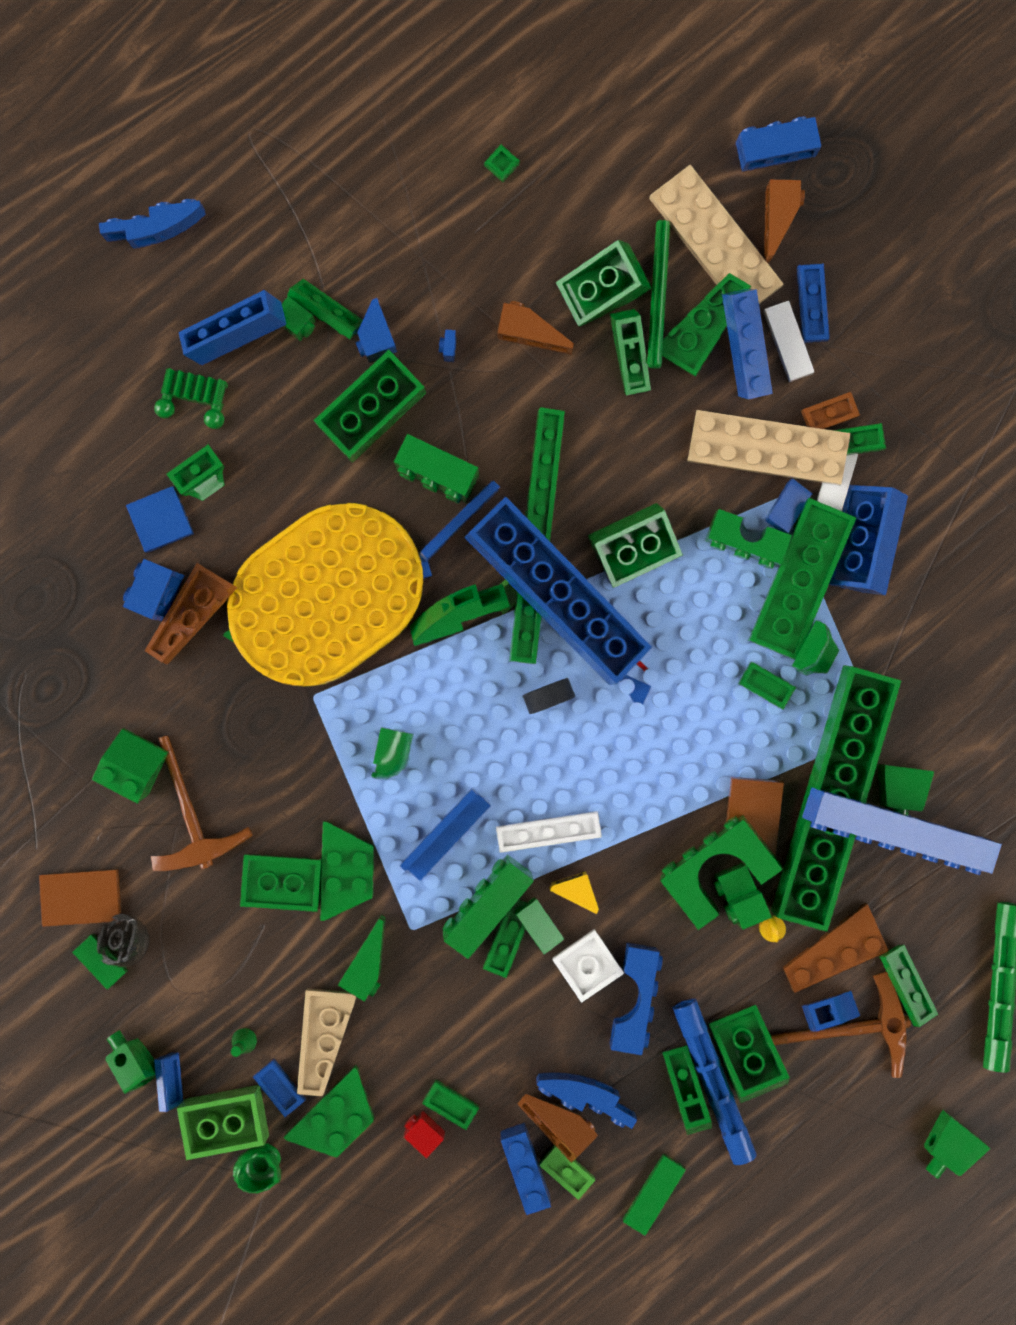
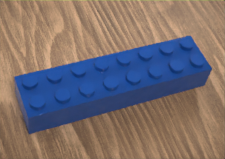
(558, 592)

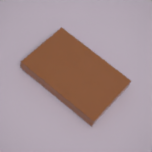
(759, 803)
(79, 897)

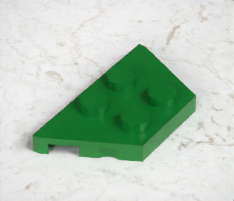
(346, 871)
(335, 1118)

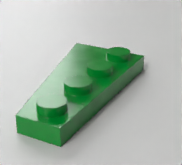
(698, 333)

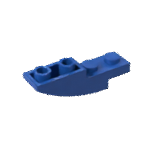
(164, 223)
(579, 1090)

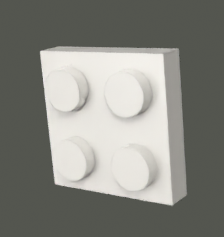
(587, 965)

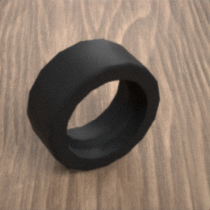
(548, 696)

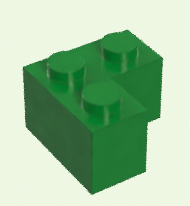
(743, 900)

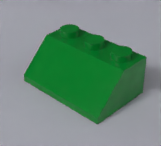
(635, 545)

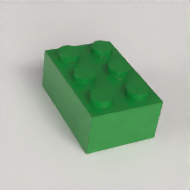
(436, 469)

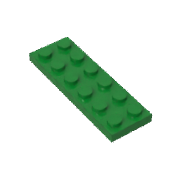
(802, 579)

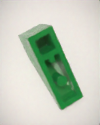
(631, 351)
(366, 967)
(687, 1090)

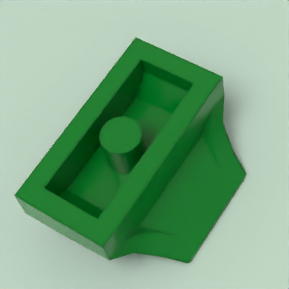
(199, 474)
(817, 651)

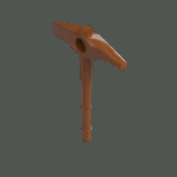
(201, 850)
(890, 1023)

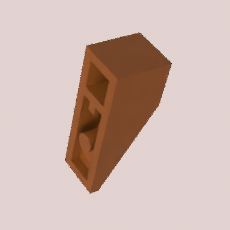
(781, 205)
(525, 327)
(564, 1129)

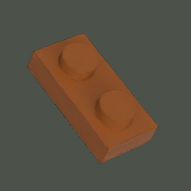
(831, 412)

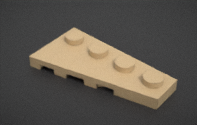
(322, 1033)

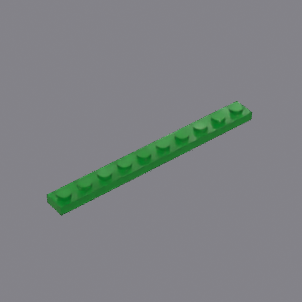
(540, 513)

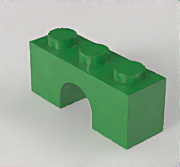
(725, 533)

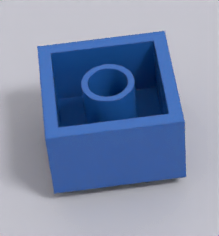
(152, 590)

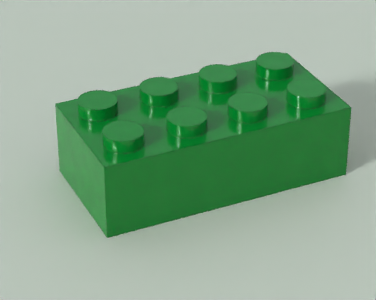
(370, 406)

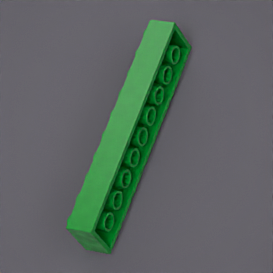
(845, 768)

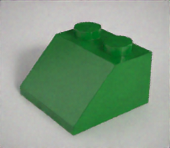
(130, 766)

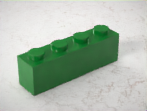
(487, 906)

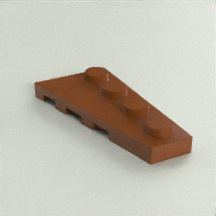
(193, 607)
(844, 947)

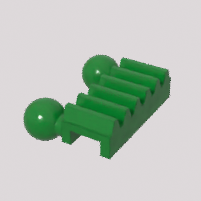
(192, 389)

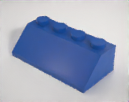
(873, 538)

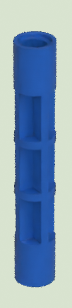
(714, 1081)

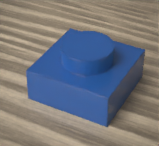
(448, 345)

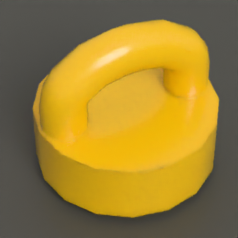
(772, 929)

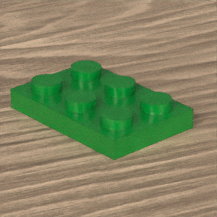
(281, 882)

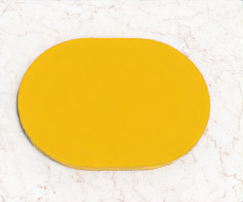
(325, 594)

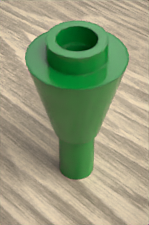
(243, 1042)

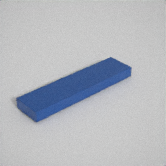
(459, 521)

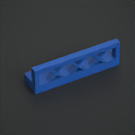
(445, 834)

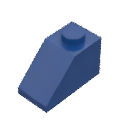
(374, 334)

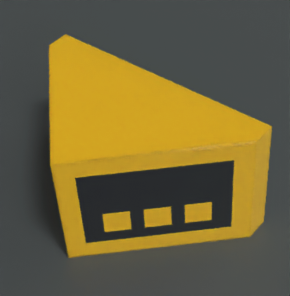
(577, 890)

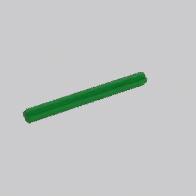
(658, 295)

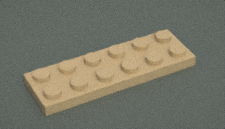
(712, 233)
(769, 447)

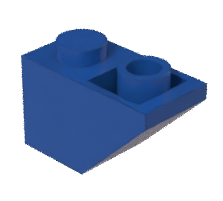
(830, 1011)

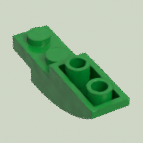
(448, 614)

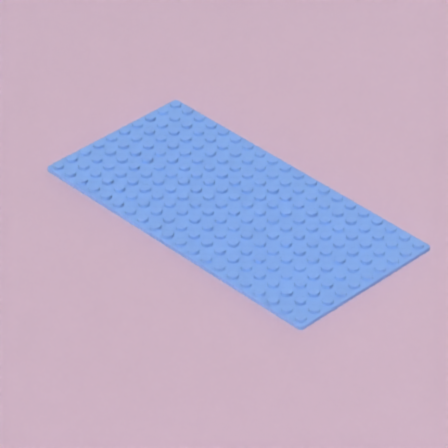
(590, 751)

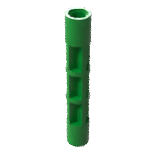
(1003, 987)

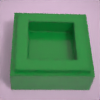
(502, 163)

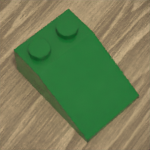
(603, 283)
(749, 1054)

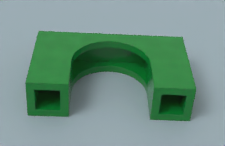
(735, 839)

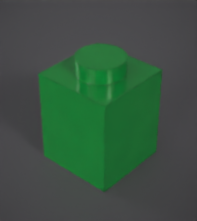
(298, 320)

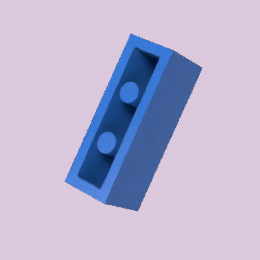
(778, 143)
(525, 1169)

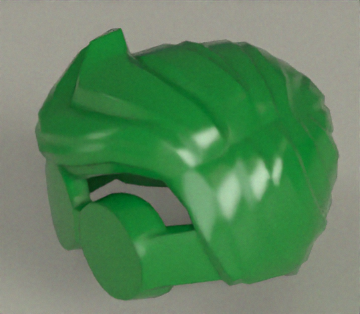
(258, 1169)

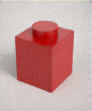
(423, 1133)

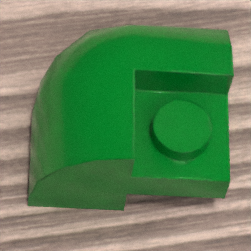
(391, 753)

